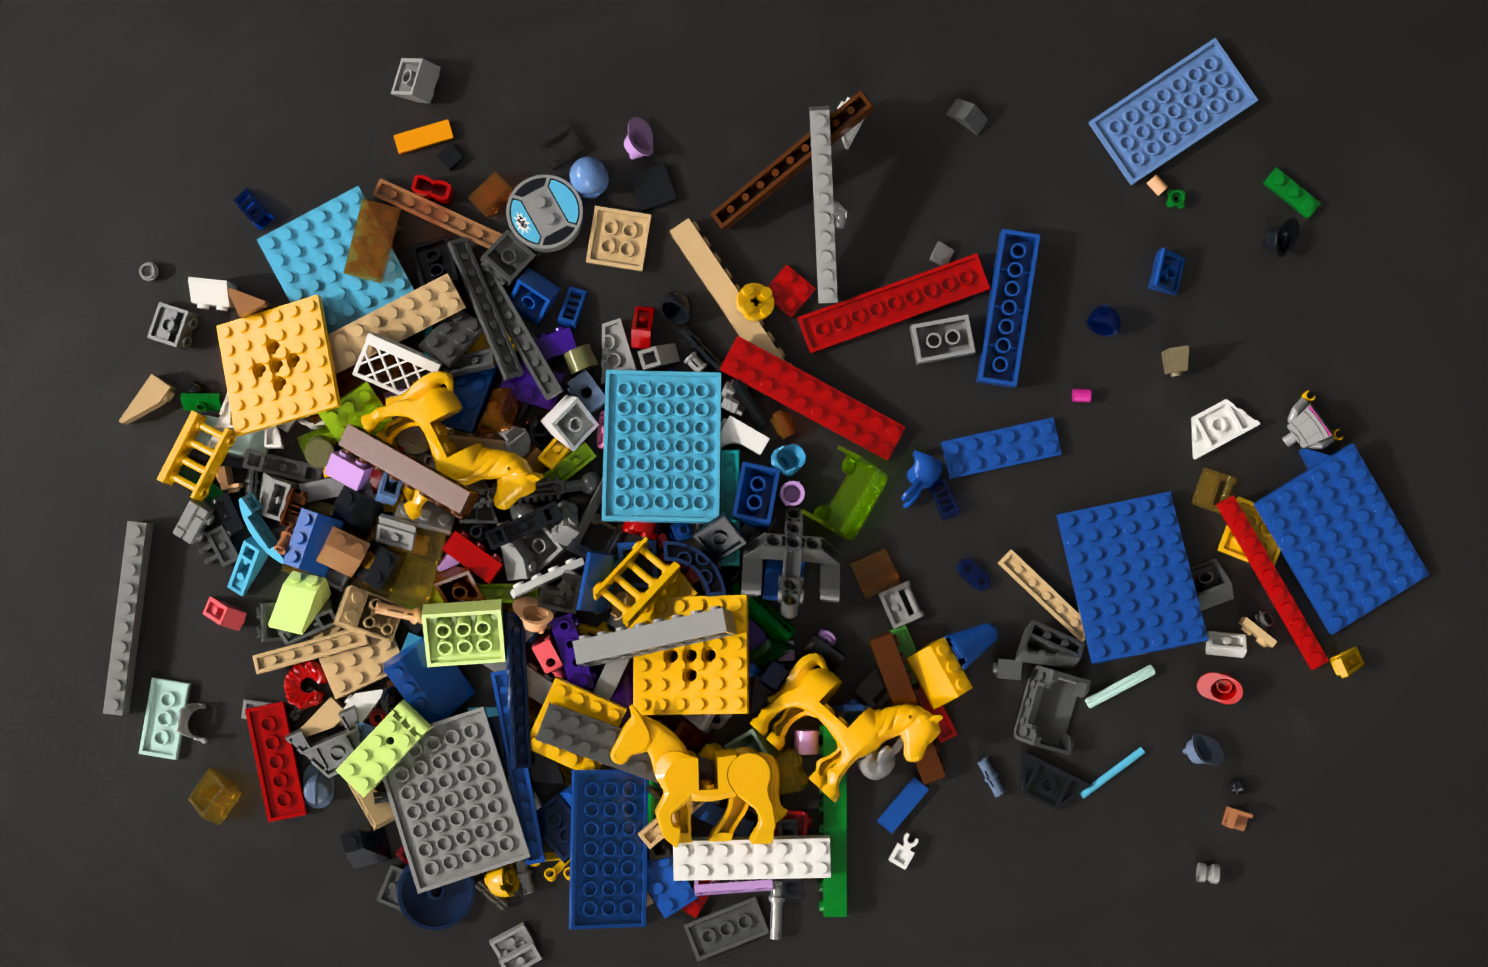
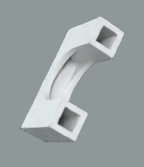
(738, 433)

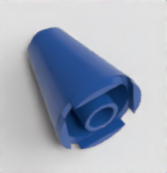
(971, 642)

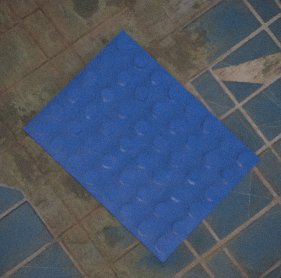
(1341, 538)
(1131, 578)

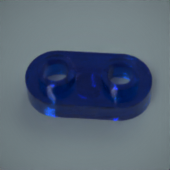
(973, 575)

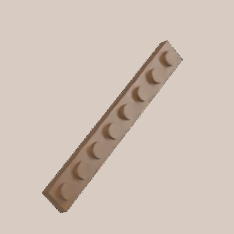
(435, 214)

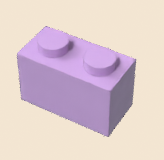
(348, 470)

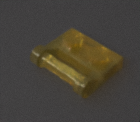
(1208, 487)

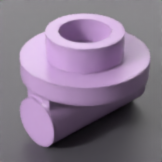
(828, 636)

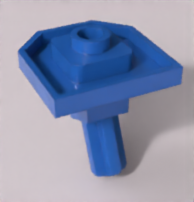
(851, 709)

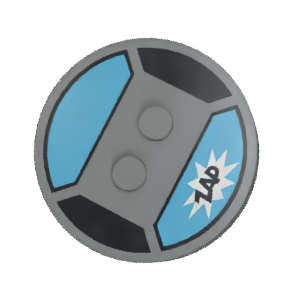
(545, 213)

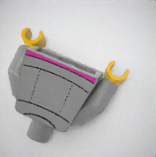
(1308, 426)

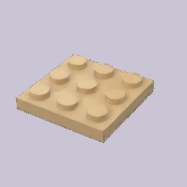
(618, 238)

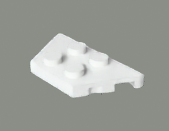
(1218, 426)

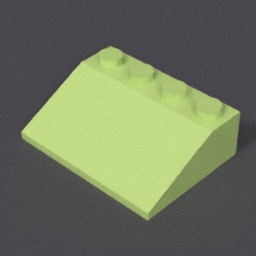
(463, 633)

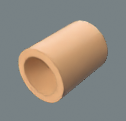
(1157, 185)

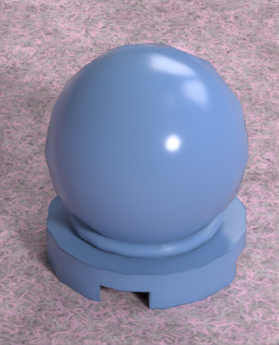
(589, 177)

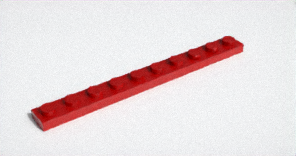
(1272, 582)

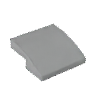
(516, 947)

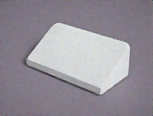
(1226, 644)

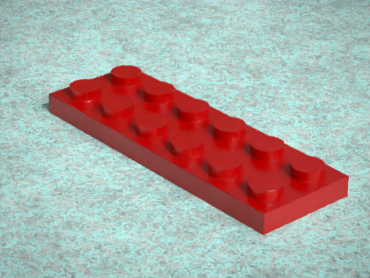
(276, 761)

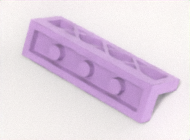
(732, 887)

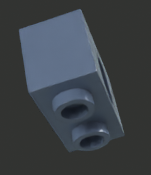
(585, 381)

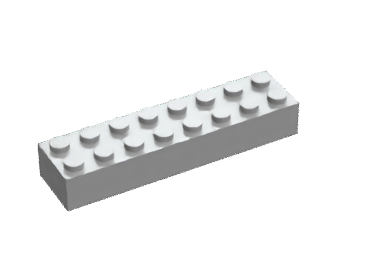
(654, 637)

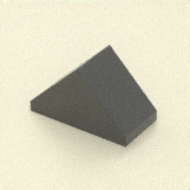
(967, 115)

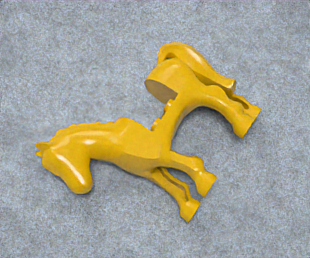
(427, 406)
(807, 694)

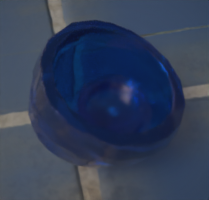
(1104, 321)

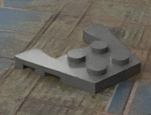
(333, 750)

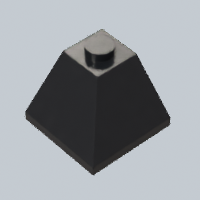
(356, 510)
(365, 846)

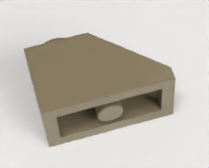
(1175, 360)

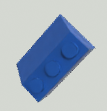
(756, 495)
(308, 539)
(596, 569)

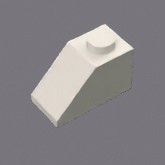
(364, 702)

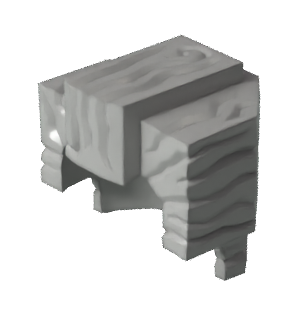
(731, 401)
(517, 440)

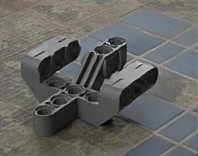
(792, 549)

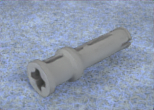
(776, 900)

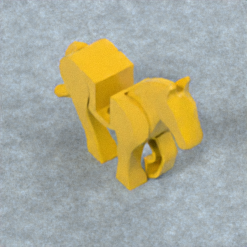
(738, 775)

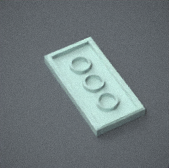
(251, 441)
(161, 716)

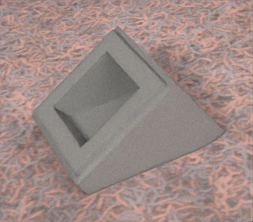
(941, 254)

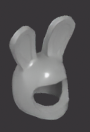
(881, 761)

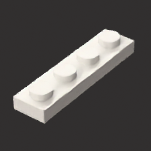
(539, 580)

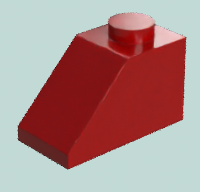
(642, 327)

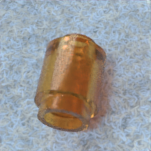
(783, 424)

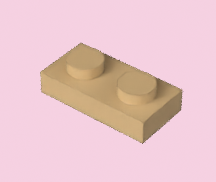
(1251, 628)

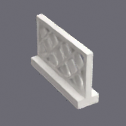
(399, 351)

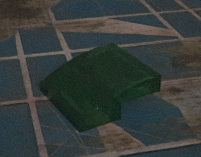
(768, 651)

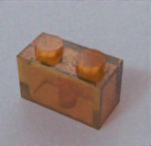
(491, 195)

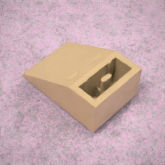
(358, 614)

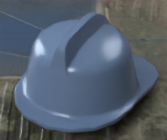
(1203, 750)
(317, 787)

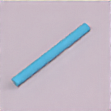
(1112, 772)

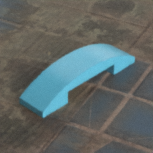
(257, 527)

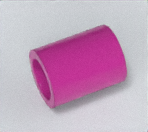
(1081, 395)

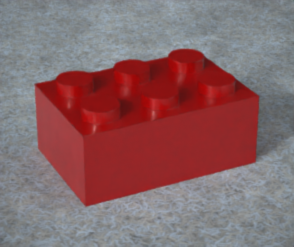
(474, 556)

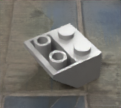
(273, 495)

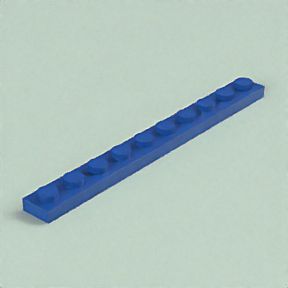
(519, 778)

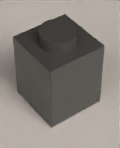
(1007, 669)

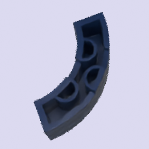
(701, 563)

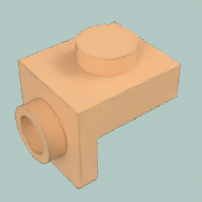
(226, 480)

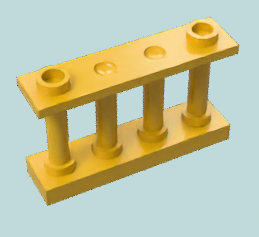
(181, 449)
(643, 599)

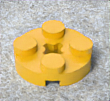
(747, 308)

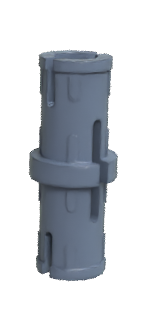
(991, 777)

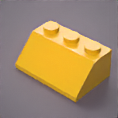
(939, 673)

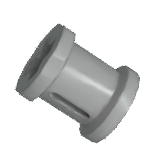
(695, 362)

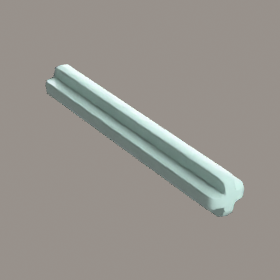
(1120, 686)

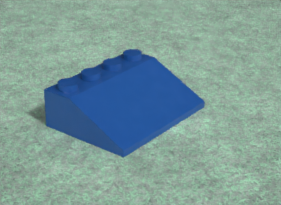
(429, 690)

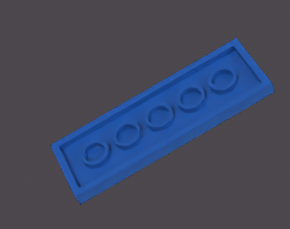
(1001, 448)

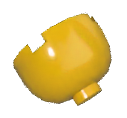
(502, 880)

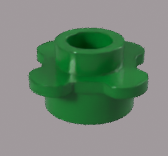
(1180, 194)

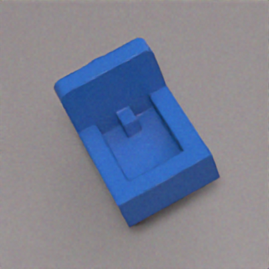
(679, 532)

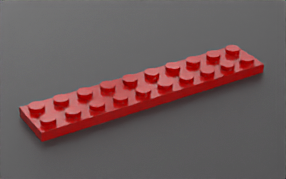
(893, 303)
(812, 398)

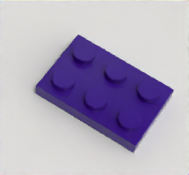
(527, 390)

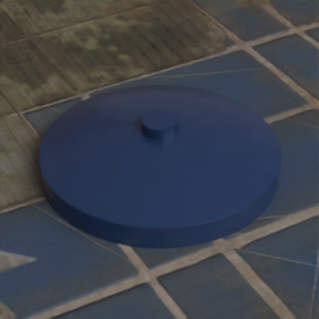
(436, 907)

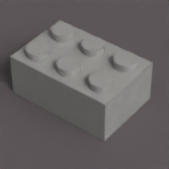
(942, 339)

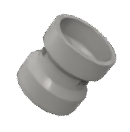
(1210, 873)

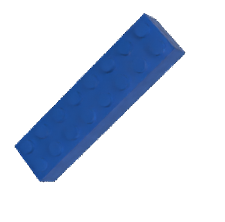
(1008, 308)

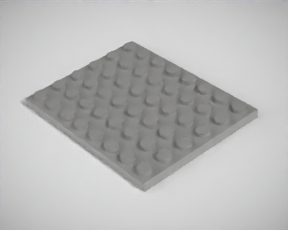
(455, 803)

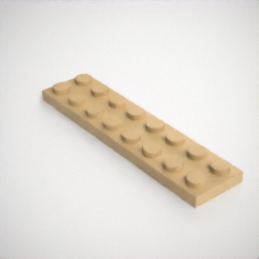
(396, 320)

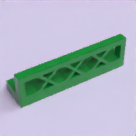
(765, 616)

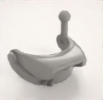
(183, 718)

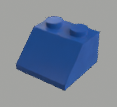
(534, 296)

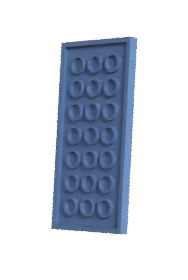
(1173, 111)

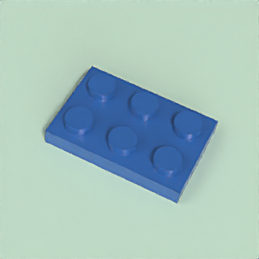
(667, 894)

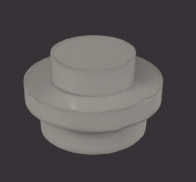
(149, 271)

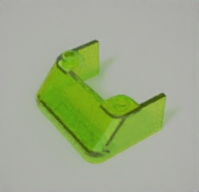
(854, 497)

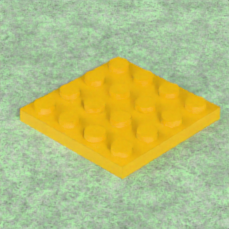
(581, 701)

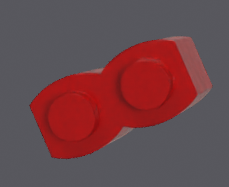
(436, 189)

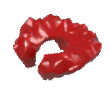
(293, 680)

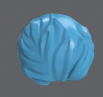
(788, 459)

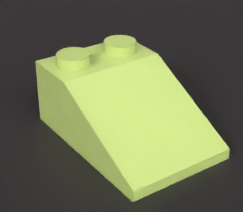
(299, 602)

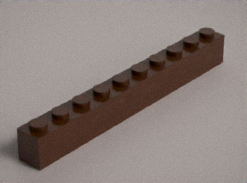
(789, 164)

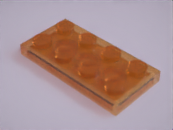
(372, 241)

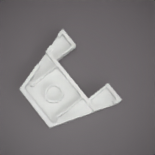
(272, 434)

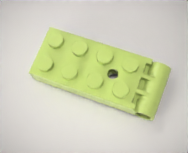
(376, 755)

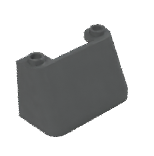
(1048, 709)

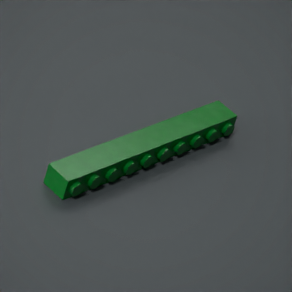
(834, 824)

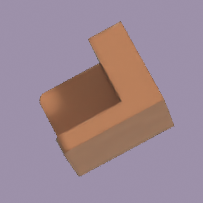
(1235, 818)

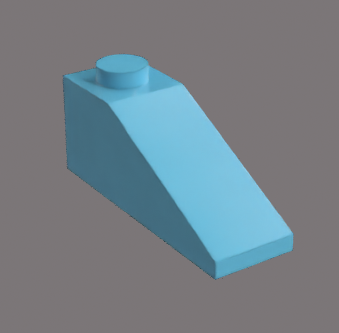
(247, 566)

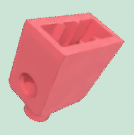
(546, 648)

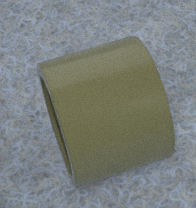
(580, 359)
(319, 450)

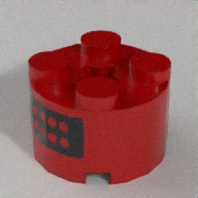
(649, 529)

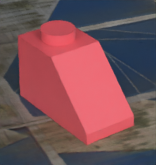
(224, 614)

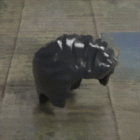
(538, 433)

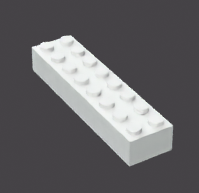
(739, 859)

